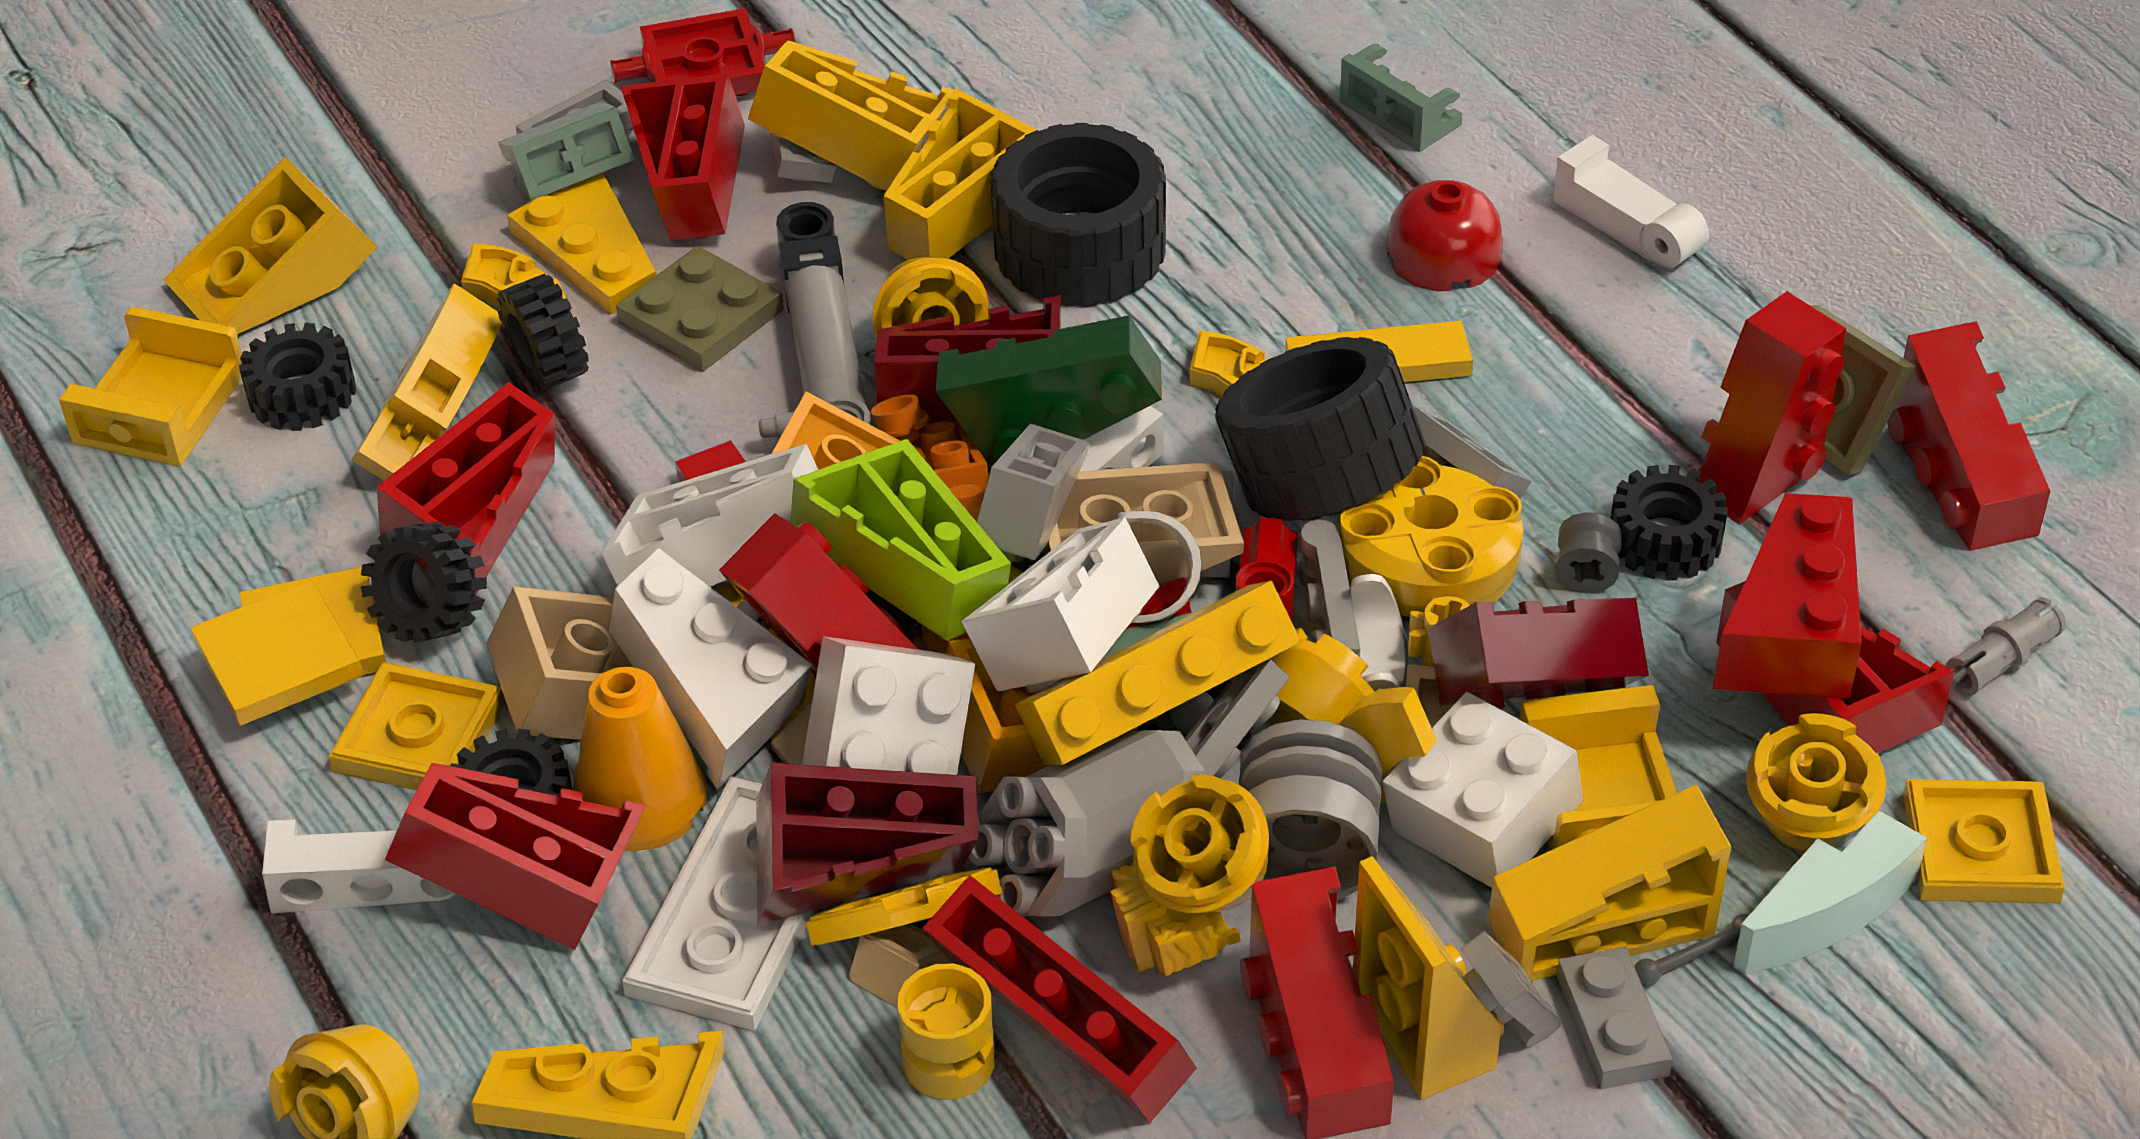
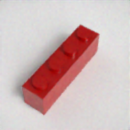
(1061, 998)

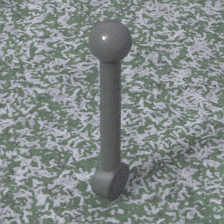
(1650, 970)

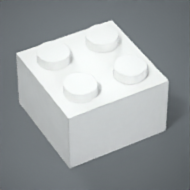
(887, 708)
(1483, 790)

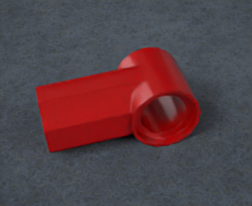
(1268, 556)

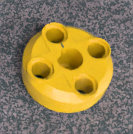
(1436, 537)

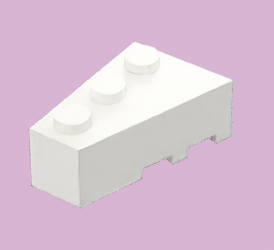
(706, 516)
(1063, 609)
(711, 661)

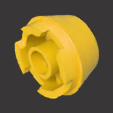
(929, 290)
(1322, 681)
(1815, 781)
(1200, 845)
(346, 1085)

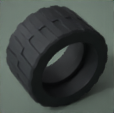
(1079, 255)
(1320, 429)

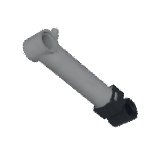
(817, 313)

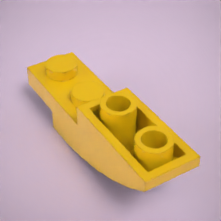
(430, 383)

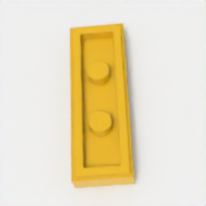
(1420, 350)

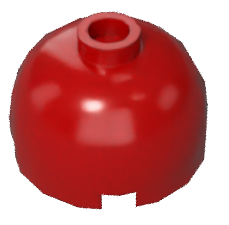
(1445, 236)

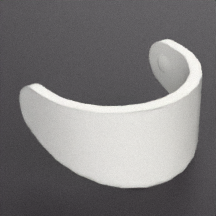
(1191, 552)
(1379, 632)

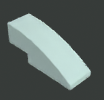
(1831, 895)

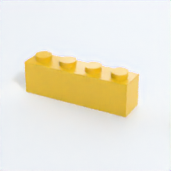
(1158, 673)

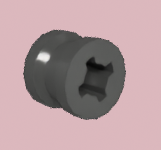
(1588, 552)

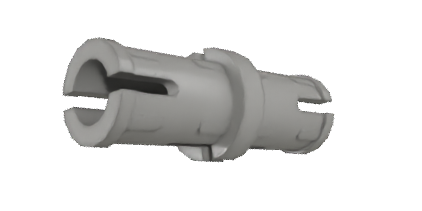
(2006, 645)

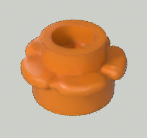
(900, 417)

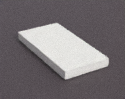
(706, 940)

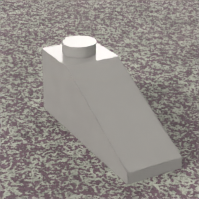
(1030, 490)

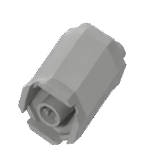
(1073, 821)

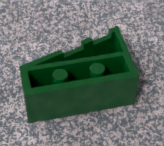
(1063, 383)

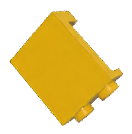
(158, 388)
(1616, 754)

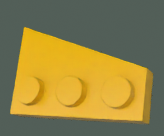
(586, 240)
(601, 1094)

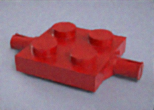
(703, 47)

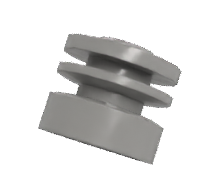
(1317, 797)

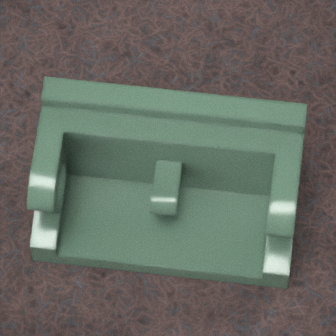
(1394, 102)
(567, 150)

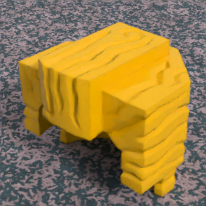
(1162, 935)

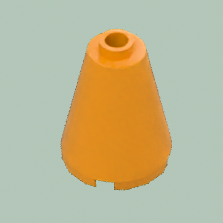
(640, 756)

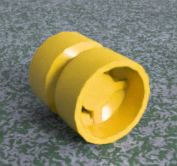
(946, 1031)

